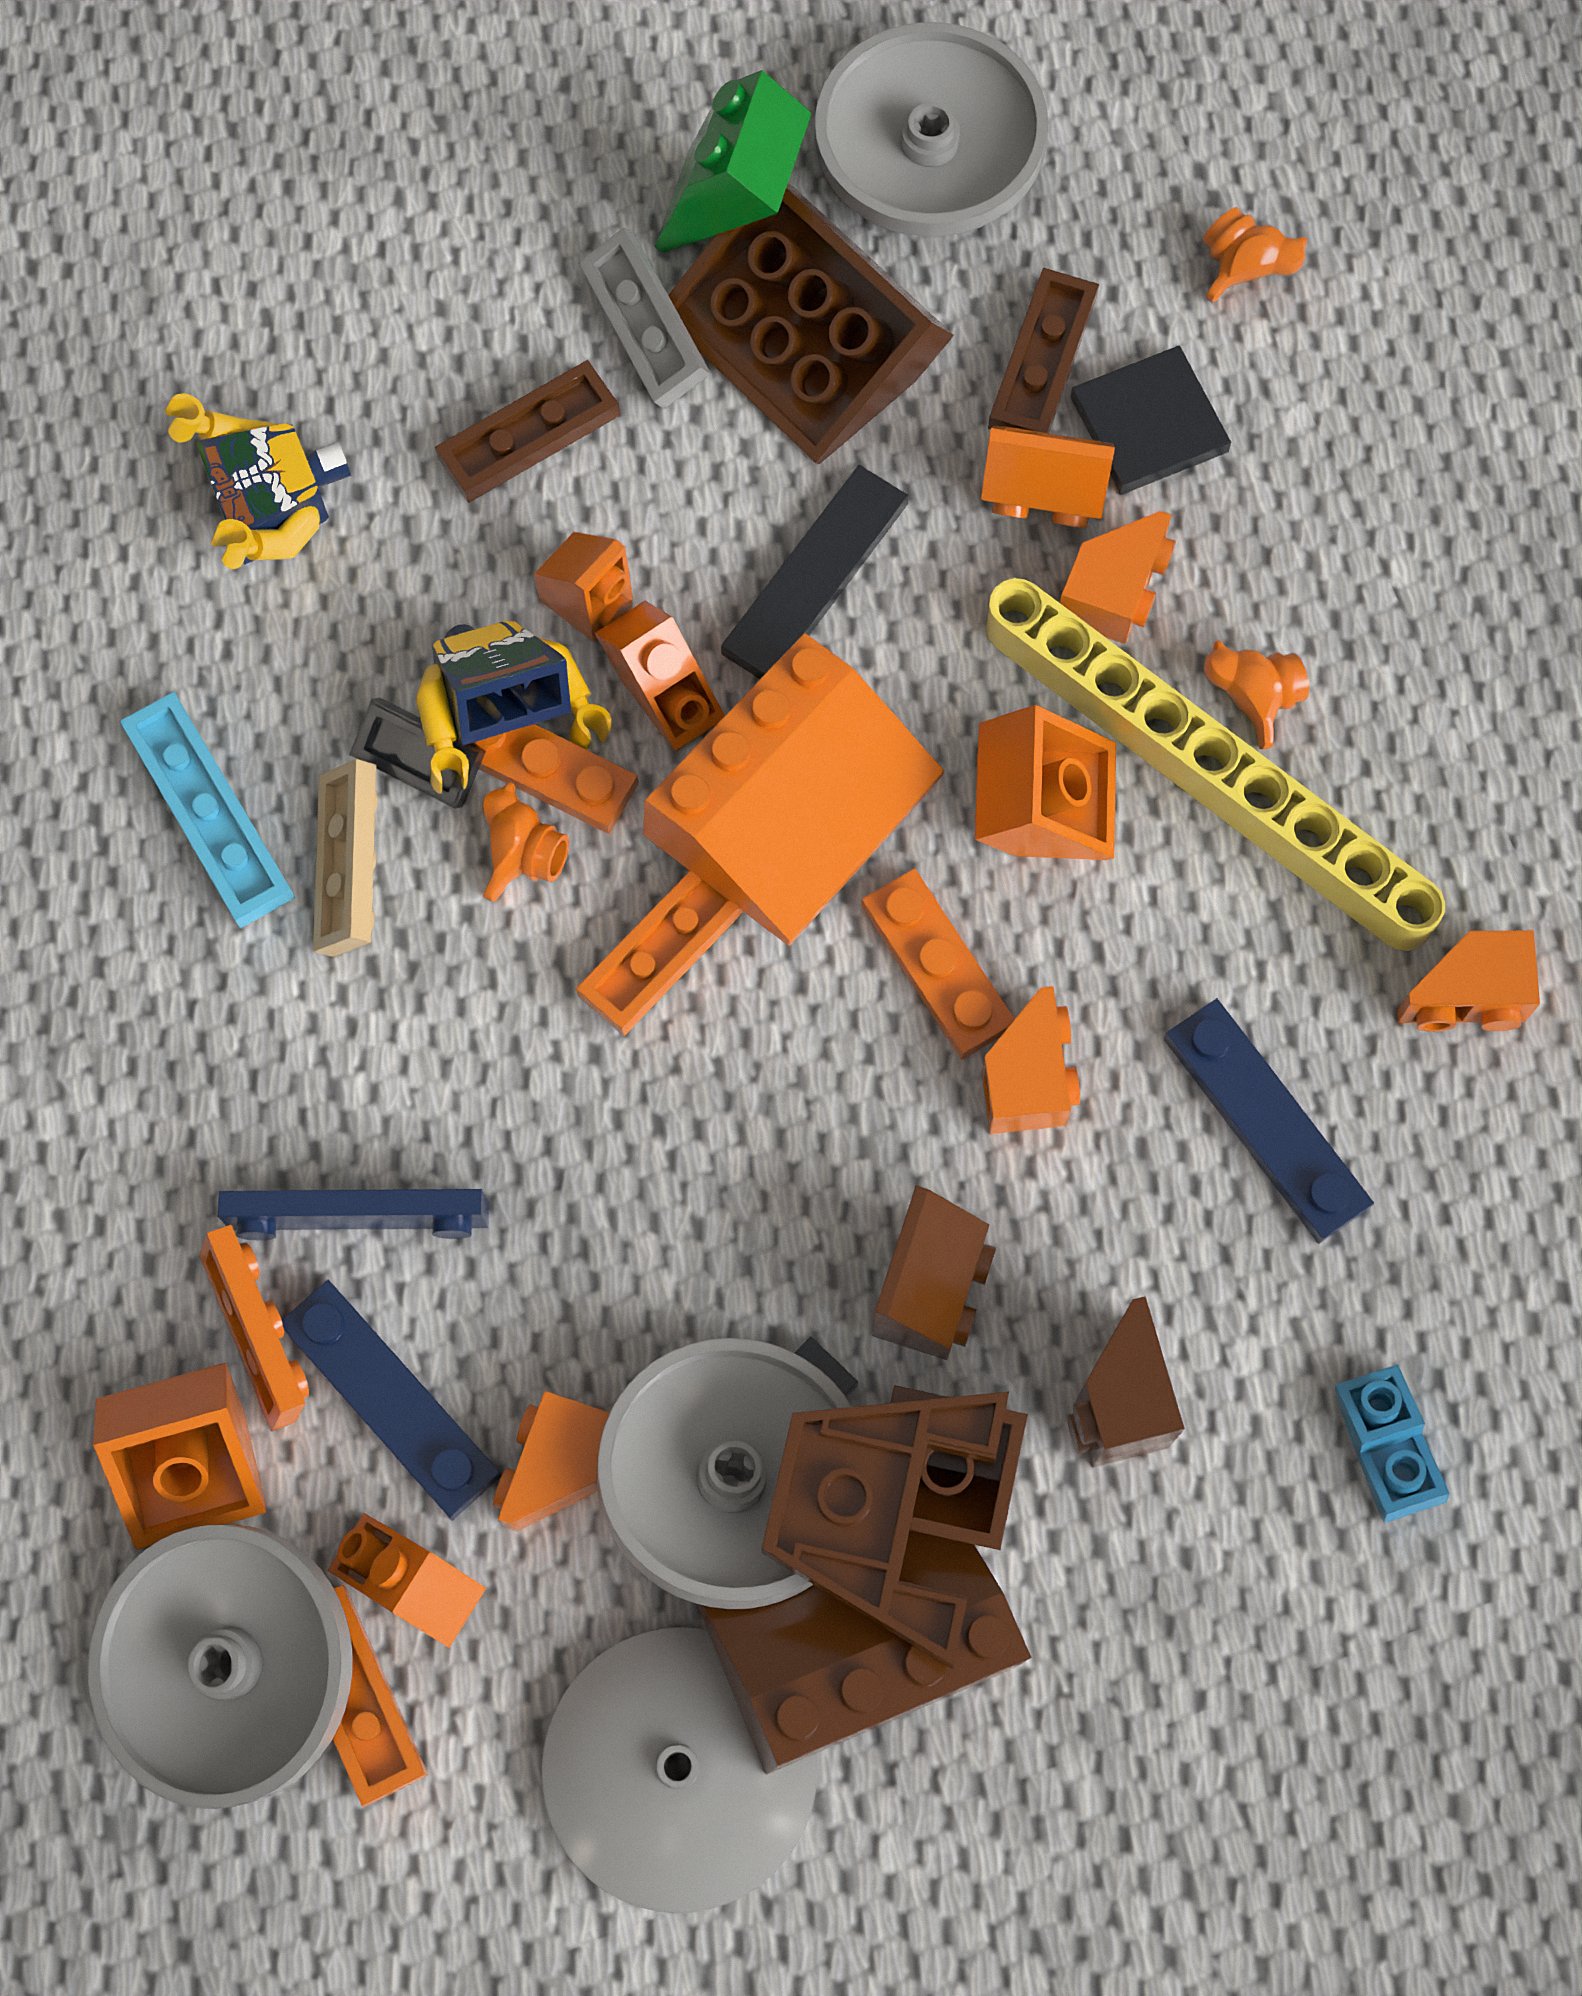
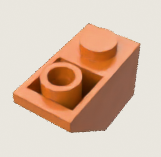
(1113, 576)
(586, 582)
(661, 673)
(1482, 980)
(1027, 1071)
(556, 1461)
(406, 1579)

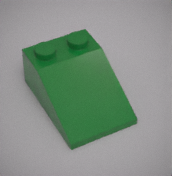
(736, 161)

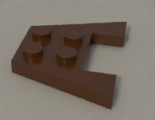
(851, 1499)

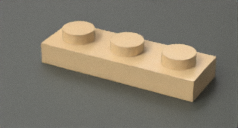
(345, 858)

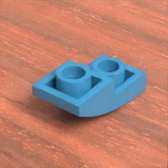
(1390, 1443)

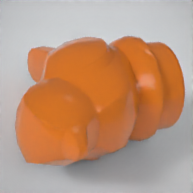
(1249, 251)
(1258, 684)
(520, 842)

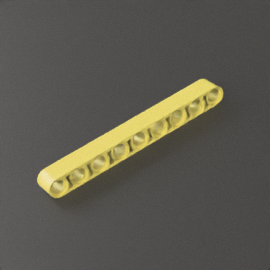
(1220, 790)

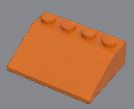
(791, 790)

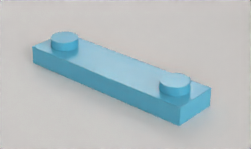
(207, 810)

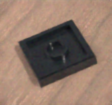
(1153, 418)

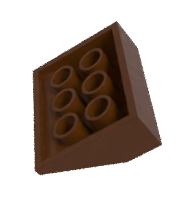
(806, 324)
(826, 1673)

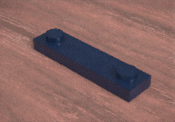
(1268, 1121)
(445, 1211)
(390, 1400)

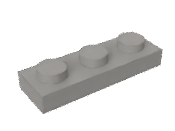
(644, 318)

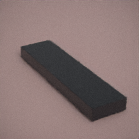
(815, 571)

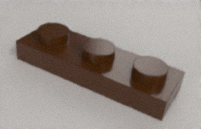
(1044, 352)
(527, 431)

